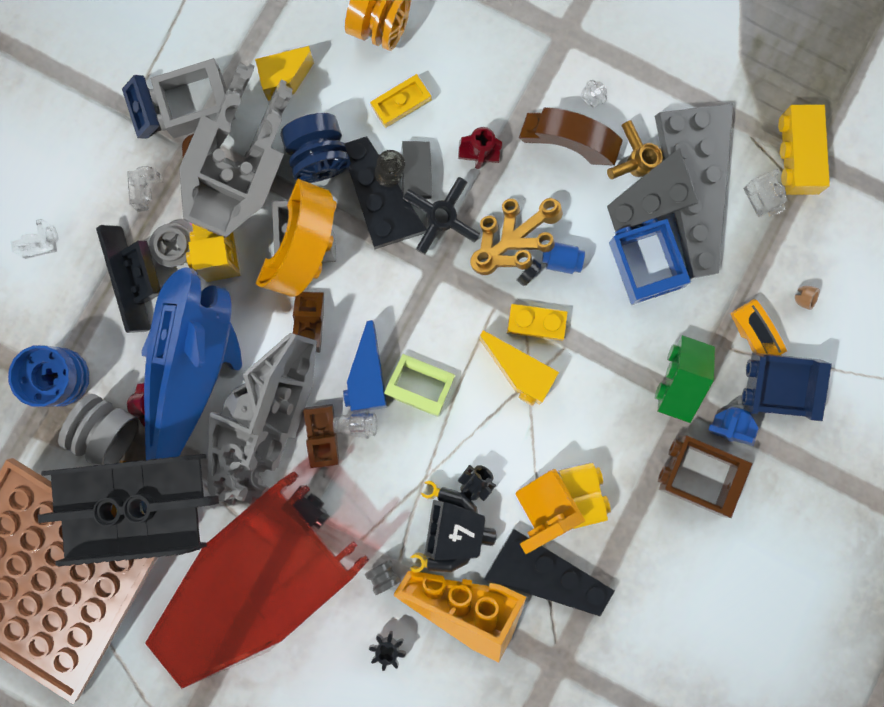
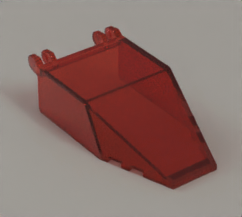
(248, 589)

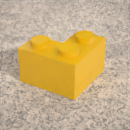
(212, 255)

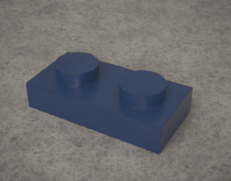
(140, 106)

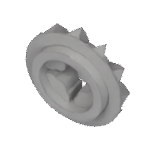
(169, 233)

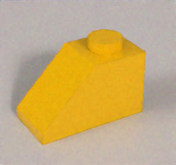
(289, 66)

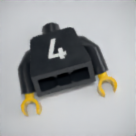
(453, 532)

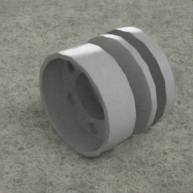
(98, 431)

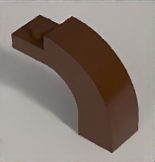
(574, 131)

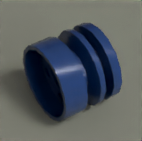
(315, 147)

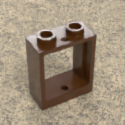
(731, 487)

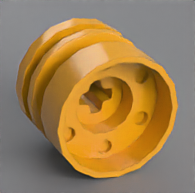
(380, 17)

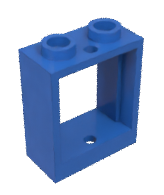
(649, 228)

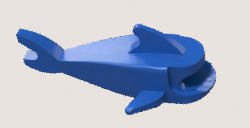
(183, 359)

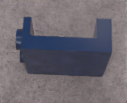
(786, 385)

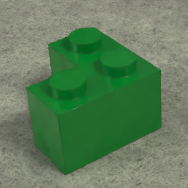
(687, 379)

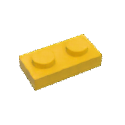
(400, 101)
(537, 322)

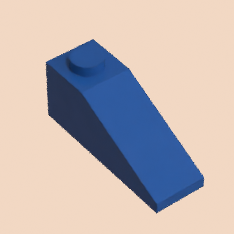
(365, 377)

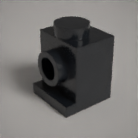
(311, 509)

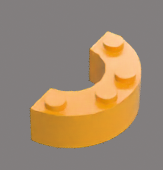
(304, 241)

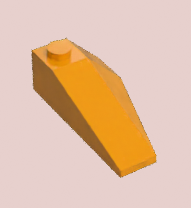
(470, 612)

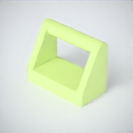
(414, 399)

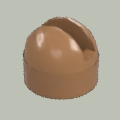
(808, 296)

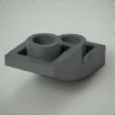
(417, 168)

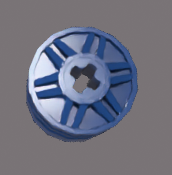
(34, 371)

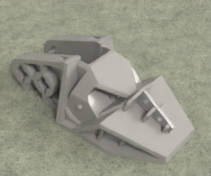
(224, 192)
(259, 419)

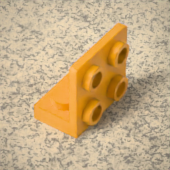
(548, 509)

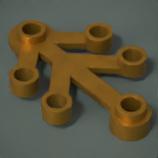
(514, 238)

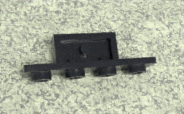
(131, 276)

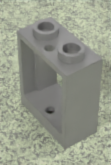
(183, 76)

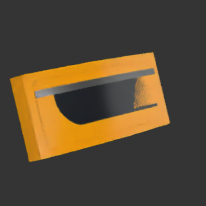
(758, 329)

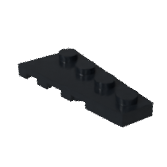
(384, 209)
(547, 577)

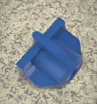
(735, 426)

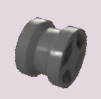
(382, 577)

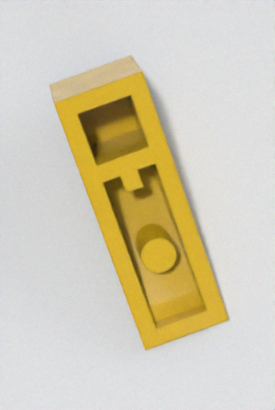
(523, 372)

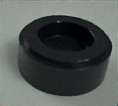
(528, 274)

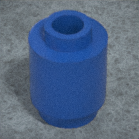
(564, 258)

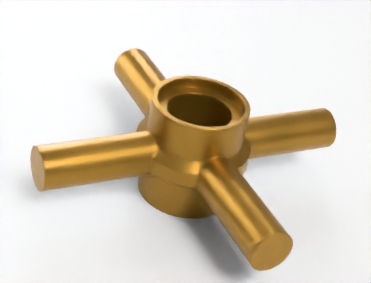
(635, 164)

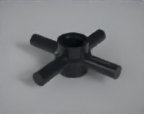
(448, 206)

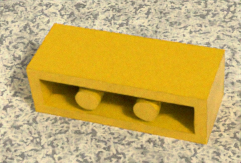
(804, 150)

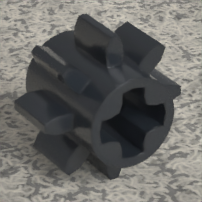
(477, 482)
(386, 659)

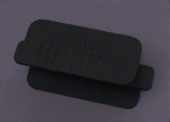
(93, 535)

